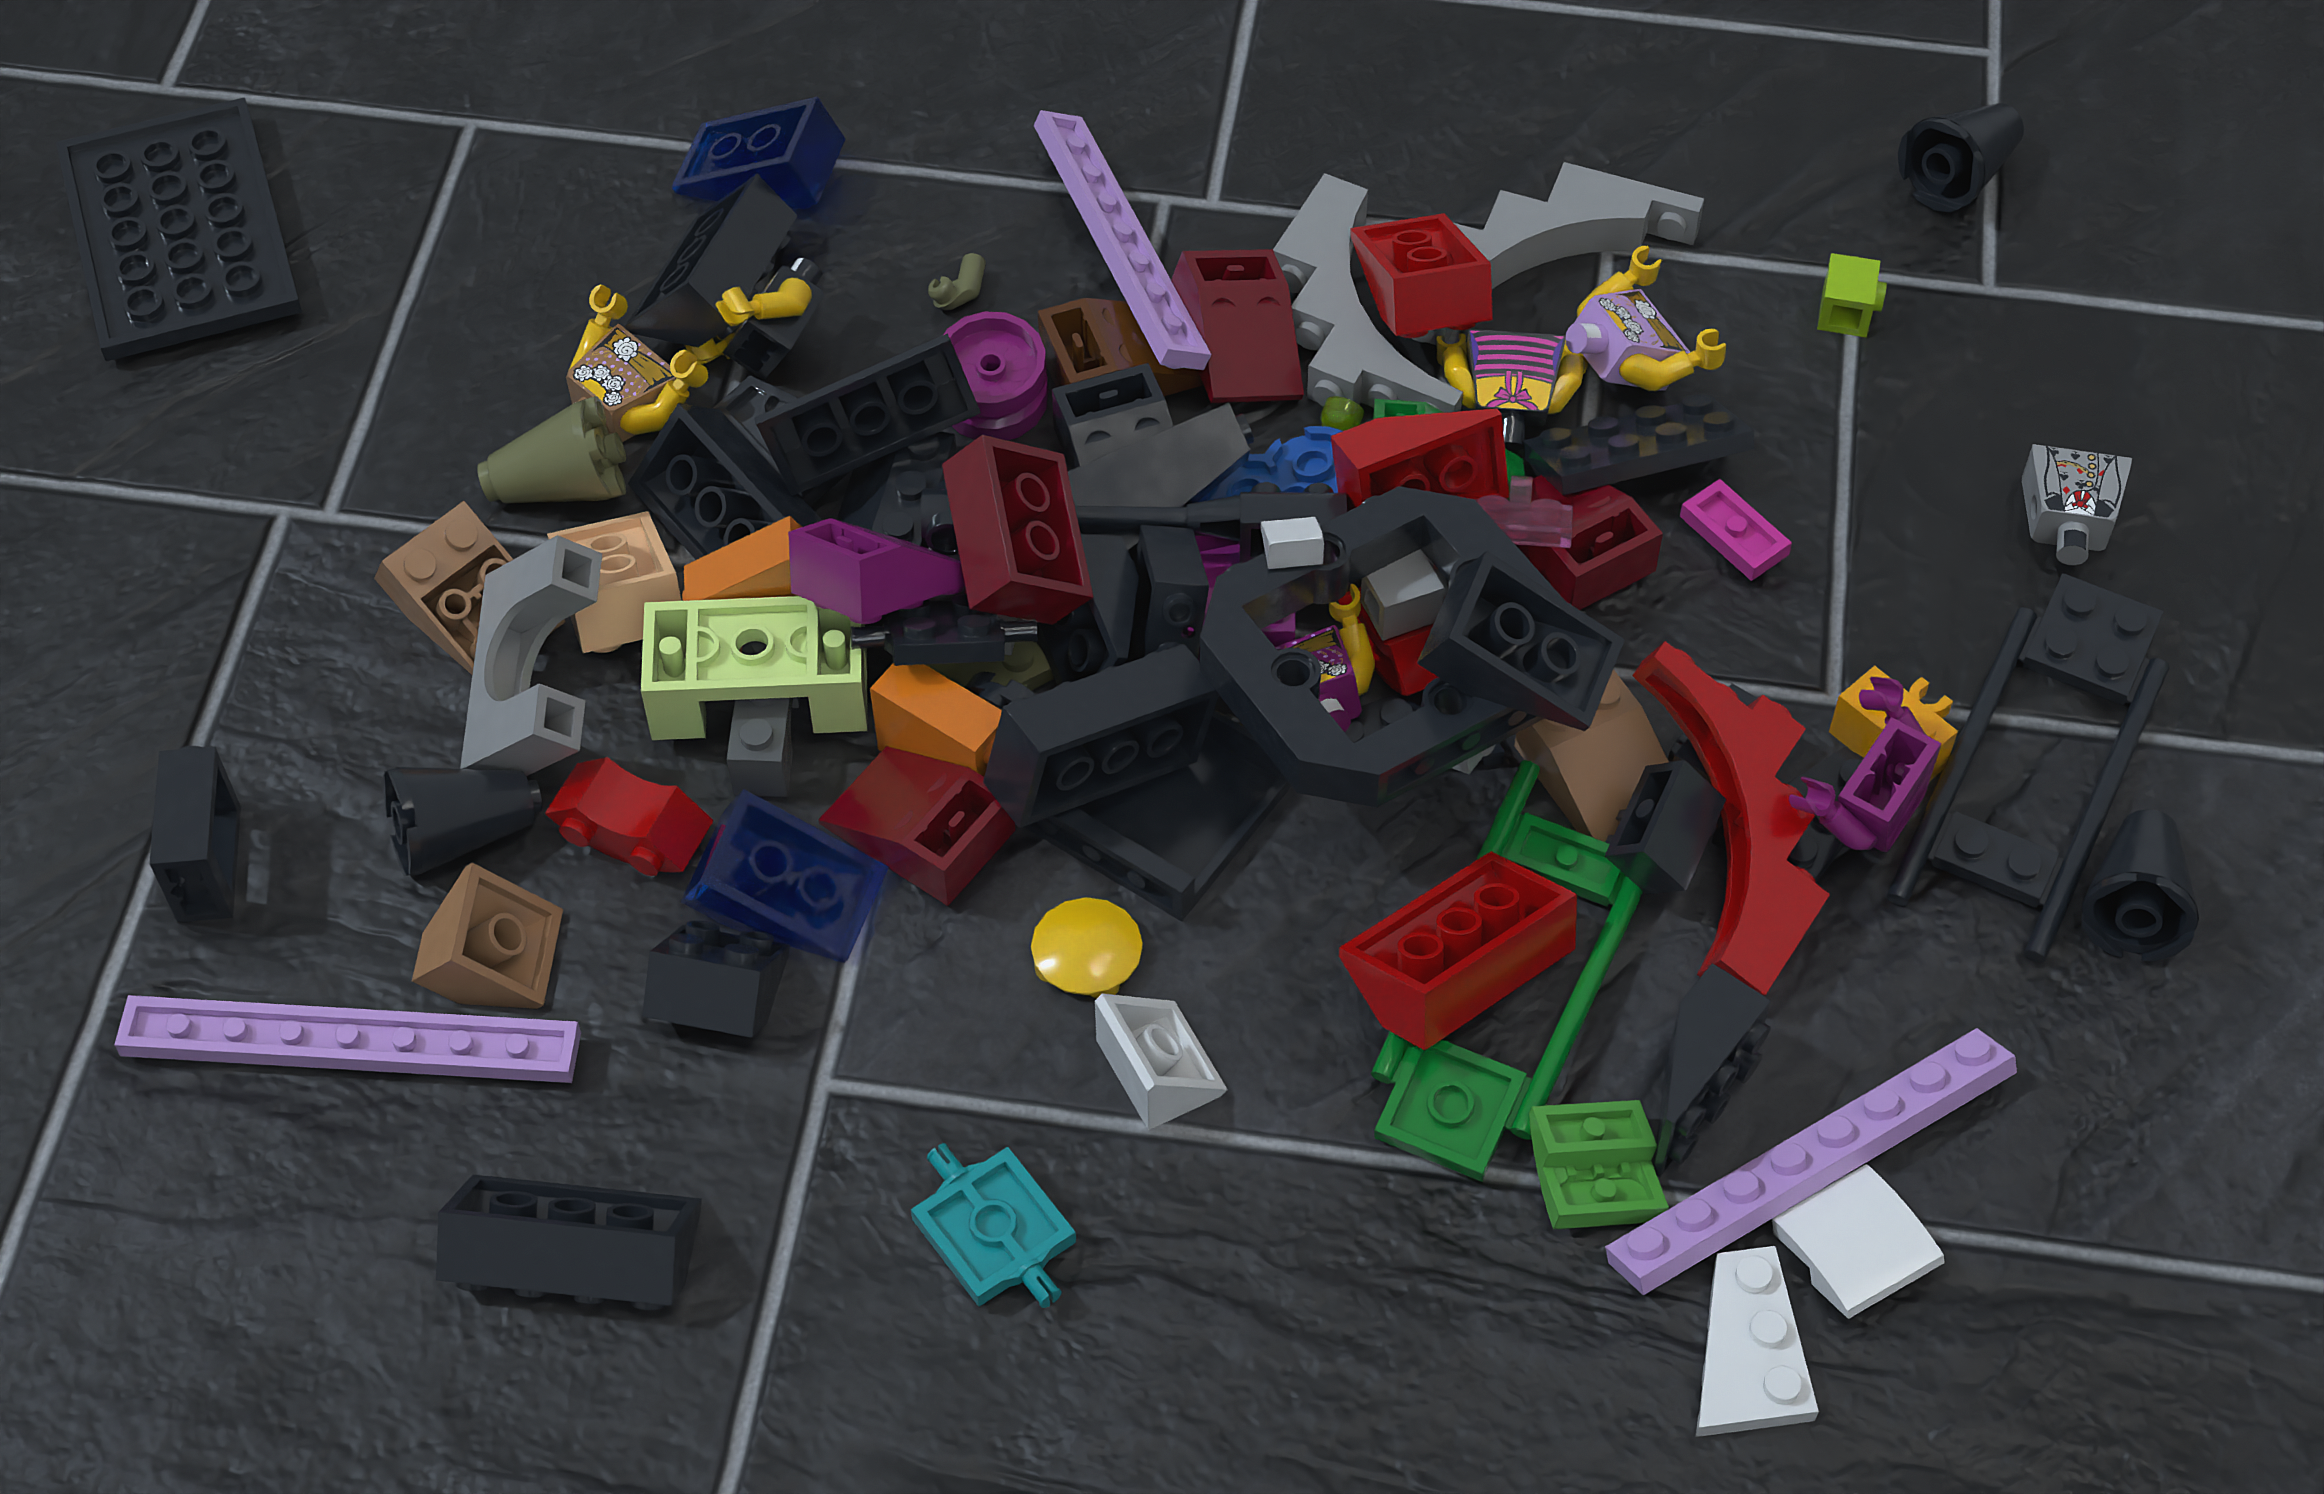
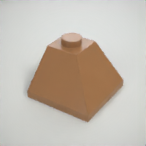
(489, 943)

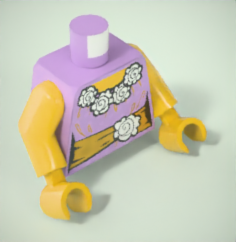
(1630, 339)

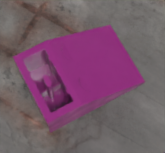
(866, 570)

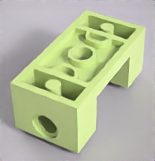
(696, 658)

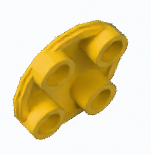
(1086, 947)

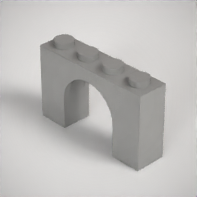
(521, 605)

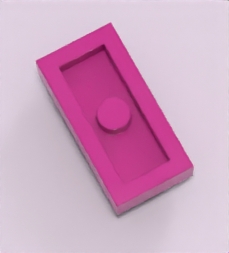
(1735, 529)

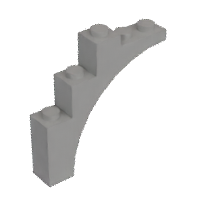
(1327, 313)

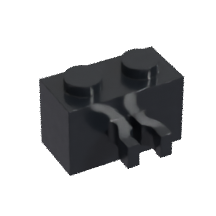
(1665, 827)

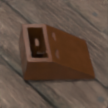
(1100, 338)

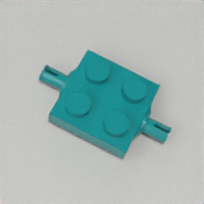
(993, 1226)

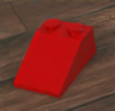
(1424, 275)
(1427, 452)

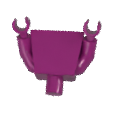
(1885, 784)

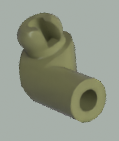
(967, 287)

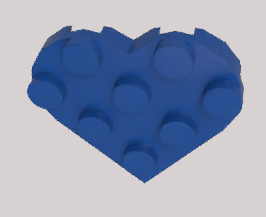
(1287, 465)

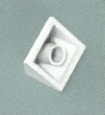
(1155, 1056)

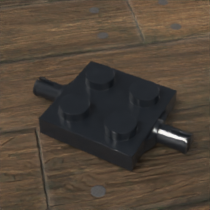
(943, 634)

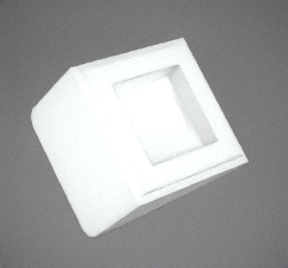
(1292, 542)

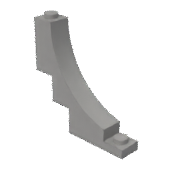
(1582, 216)

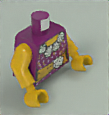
(1344, 660)

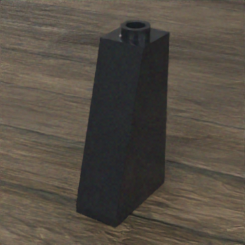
(1164, 469)

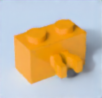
(1861, 727)

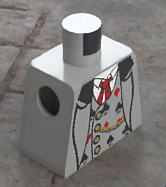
(2073, 499)

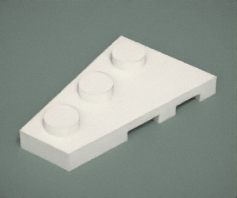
(1753, 1349)

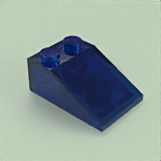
(785, 144)
(784, 879)

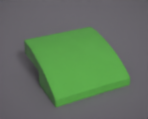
(1596, 1164)

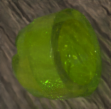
(1341, 413)

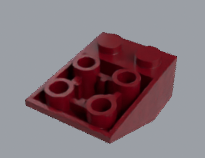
(1245, 321)
(1609, 544)
(922, 820)

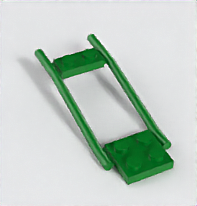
(1457, 1102)

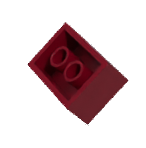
(1017, 530)

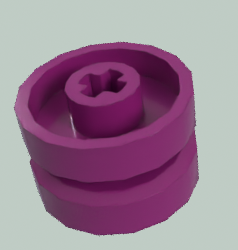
(1005, 372)

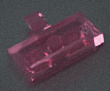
(1528, 523)

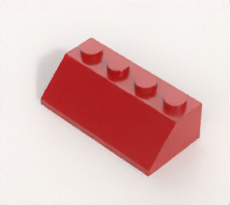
(1461, 948)

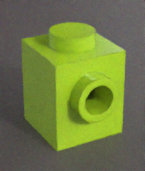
(1850, 295)

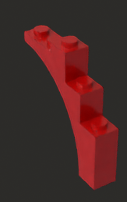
(1742, 749)

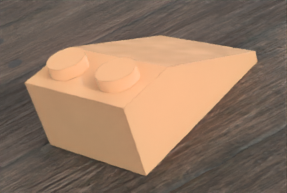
(631, 573)

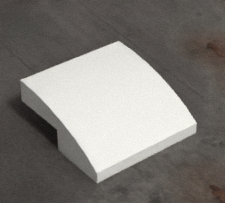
(1858, 1241)

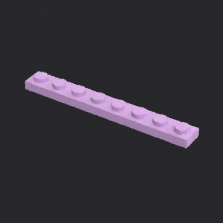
(1122, 242)
(348, 1039)
(1809, 1161)

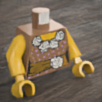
(626, 375)

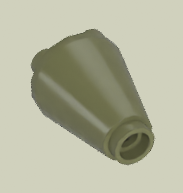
(558, 460)

